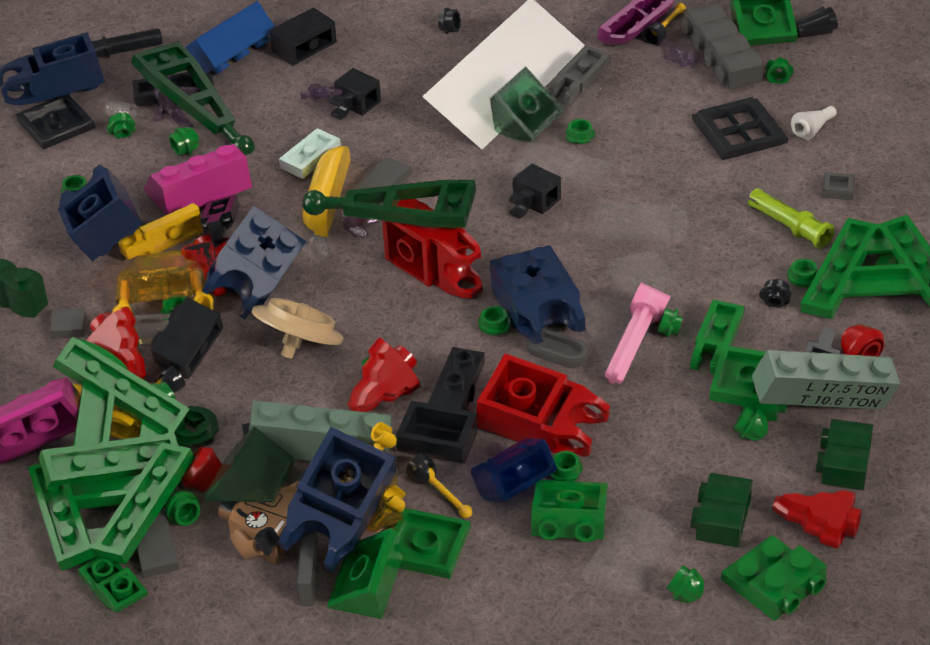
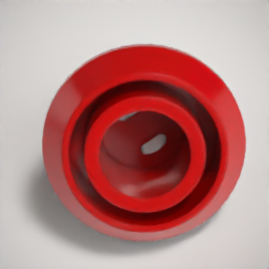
(862, 341)
(201, 470)

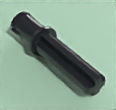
(127, 42)

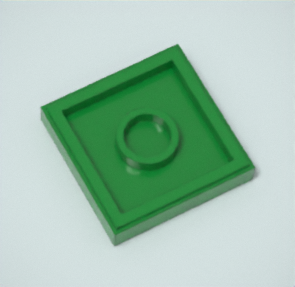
(431, 542)

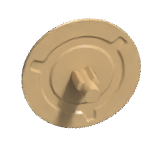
(299, 323)

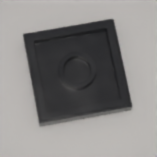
(55, 121)

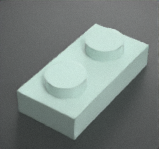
(305, 155)

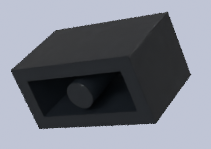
(303, 36)
(186, 337)

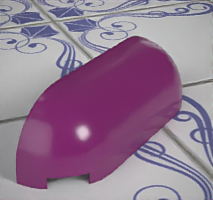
(631, 21)

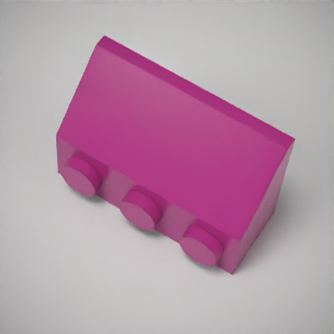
(200, 180)
(38, 418)

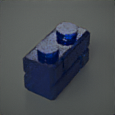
(513, 470)

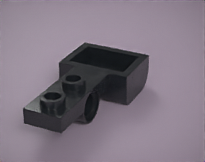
(444, 424)

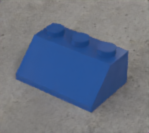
(231, 39)

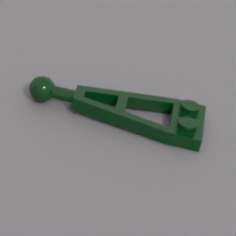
(174, 58)
(450, 210)

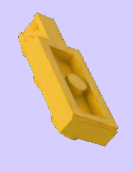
(163, 233)

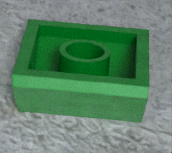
(367, 576)

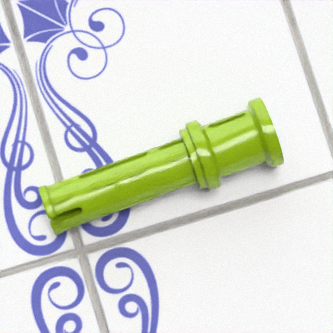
(801, 223)

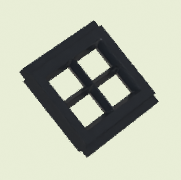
(717, 138)

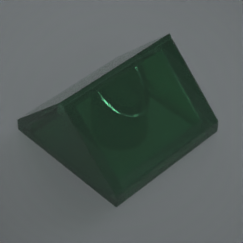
(523, 107)
(251, 471)

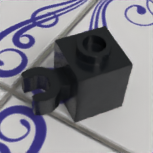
(359, 94)
(535, 190)

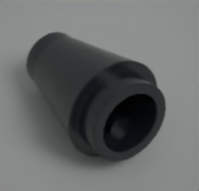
(817, 23)

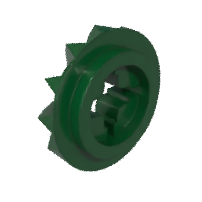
(199, 418)

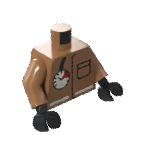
(259, 525)

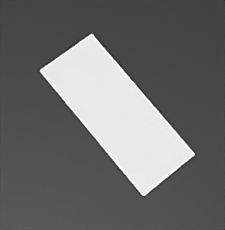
(524, 39)

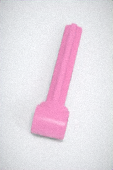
(645, 310)

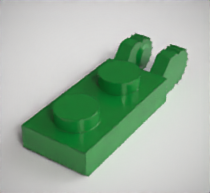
(716, 330)

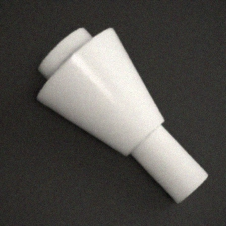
(809, 123)

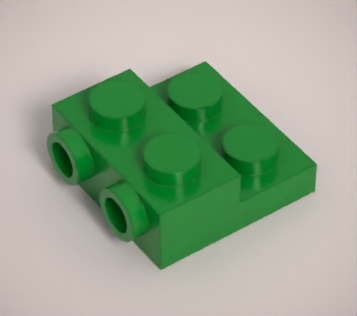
(764, 21)
(735, 384)
(569, 510)
(776, 577)

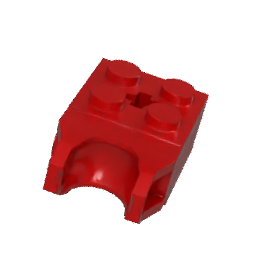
(433, 253)
(540, 404)

